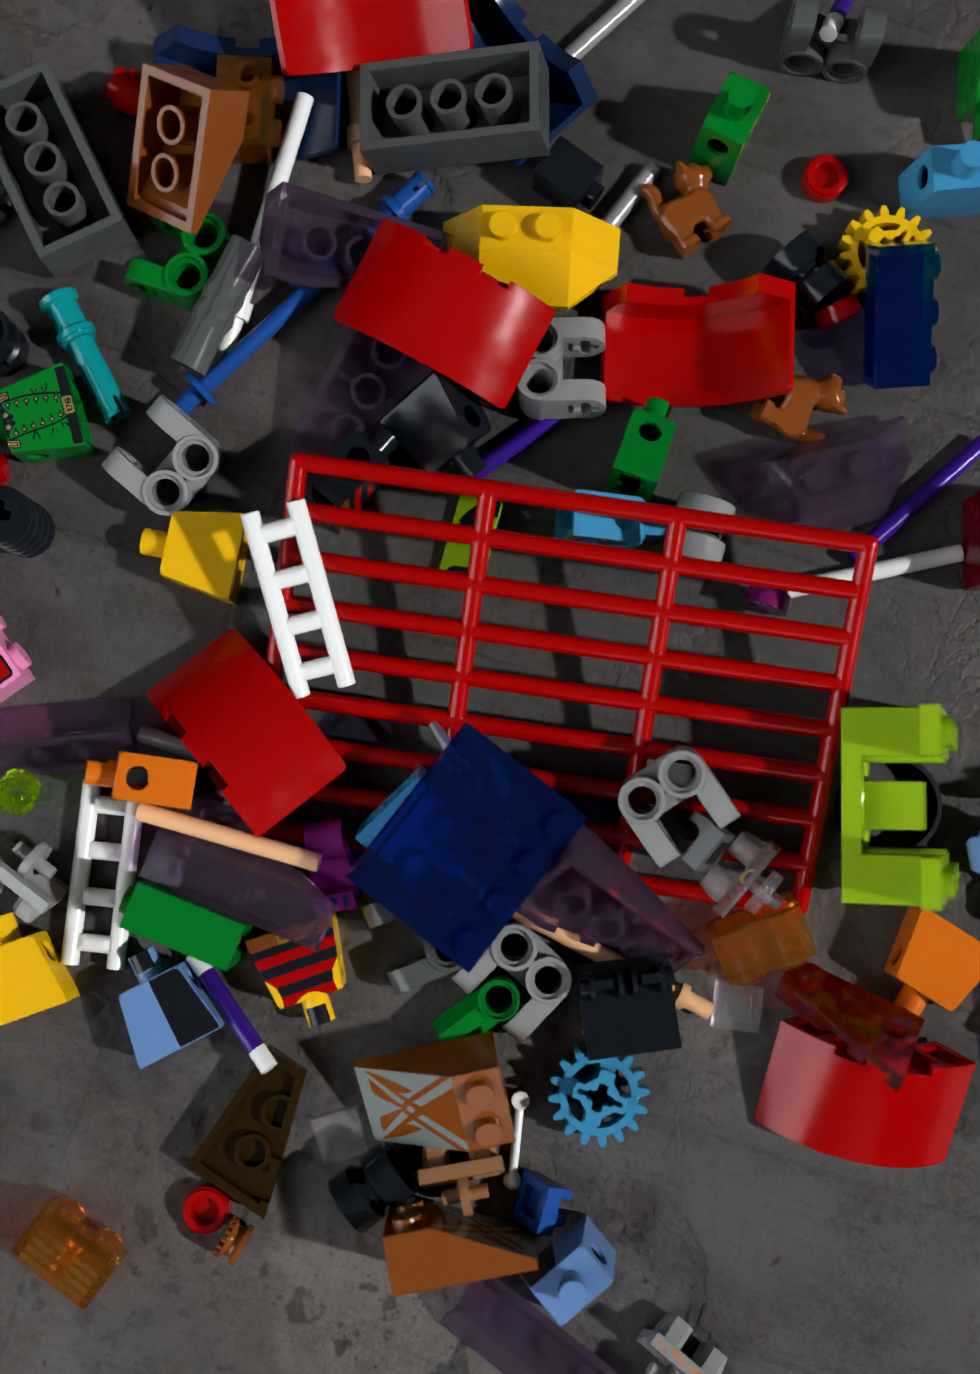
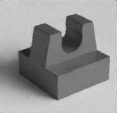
(708, 846)

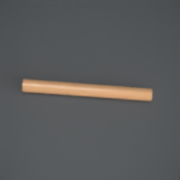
(228, 836)

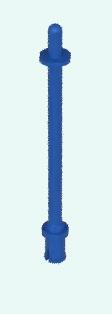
(399, 204)

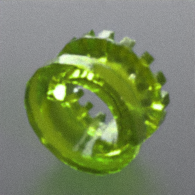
(18, 803)

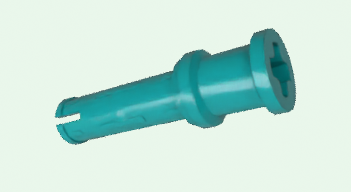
(78, 337)

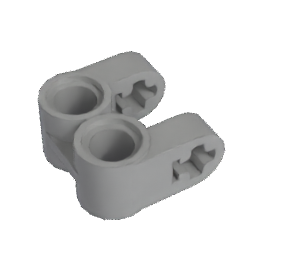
(566, 397)
(175, 466)
(668, 794)
(539, 1001)

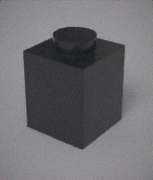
(568, 177)

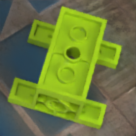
(891, 873)

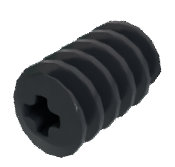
(24, 524)

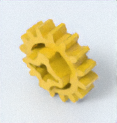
(871, 230)

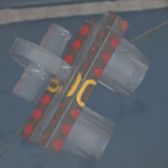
(756, 857)

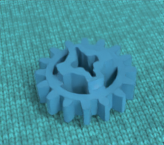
(592, 1113)

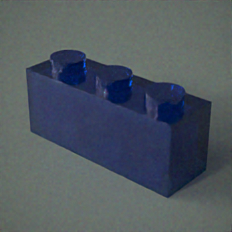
(900, 313)

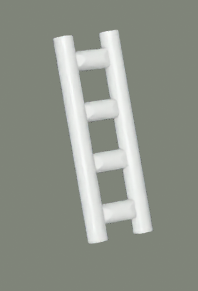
(310, 571)
(81, 894)

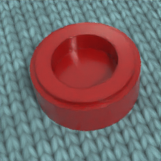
(824, 179)
(838, 312)
(206, 1209)

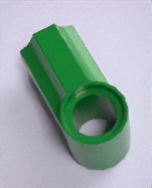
(474, 1011)

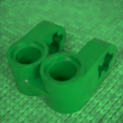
(192, 261)

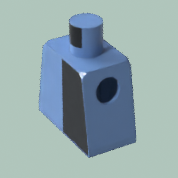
(166, 1008)
(571, 1272)

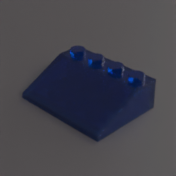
(466, 847)

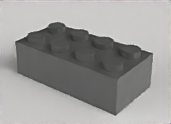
(455, 108)
(55, 174)

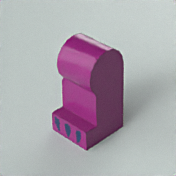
(334, 843)

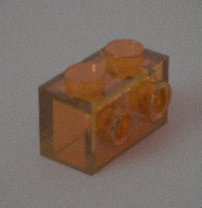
(266, 90)

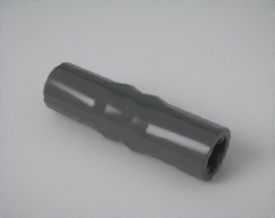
(218, 305)

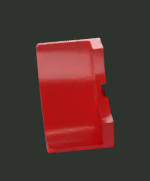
(342, 34)
(444, 312)
(699, 348)
(250, 728)
(847, 1110)

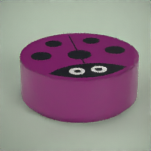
(768, 600)

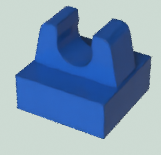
(539, 1203)

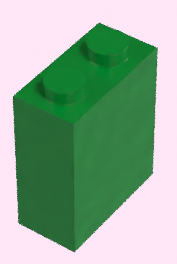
(184, 925)

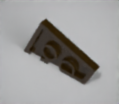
(252, 1134)

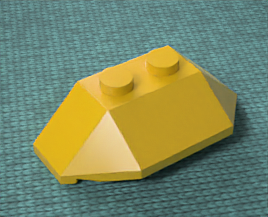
(545, 250)

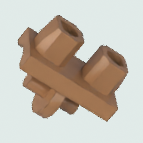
(440, 1171)

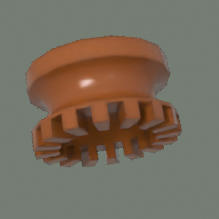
(234, 1244)

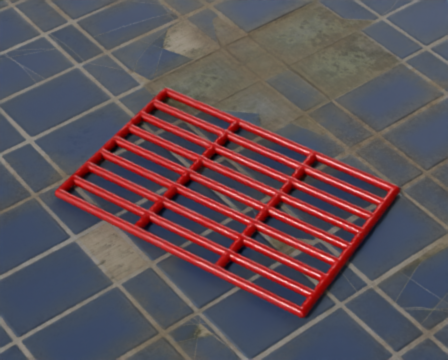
(653, 657)

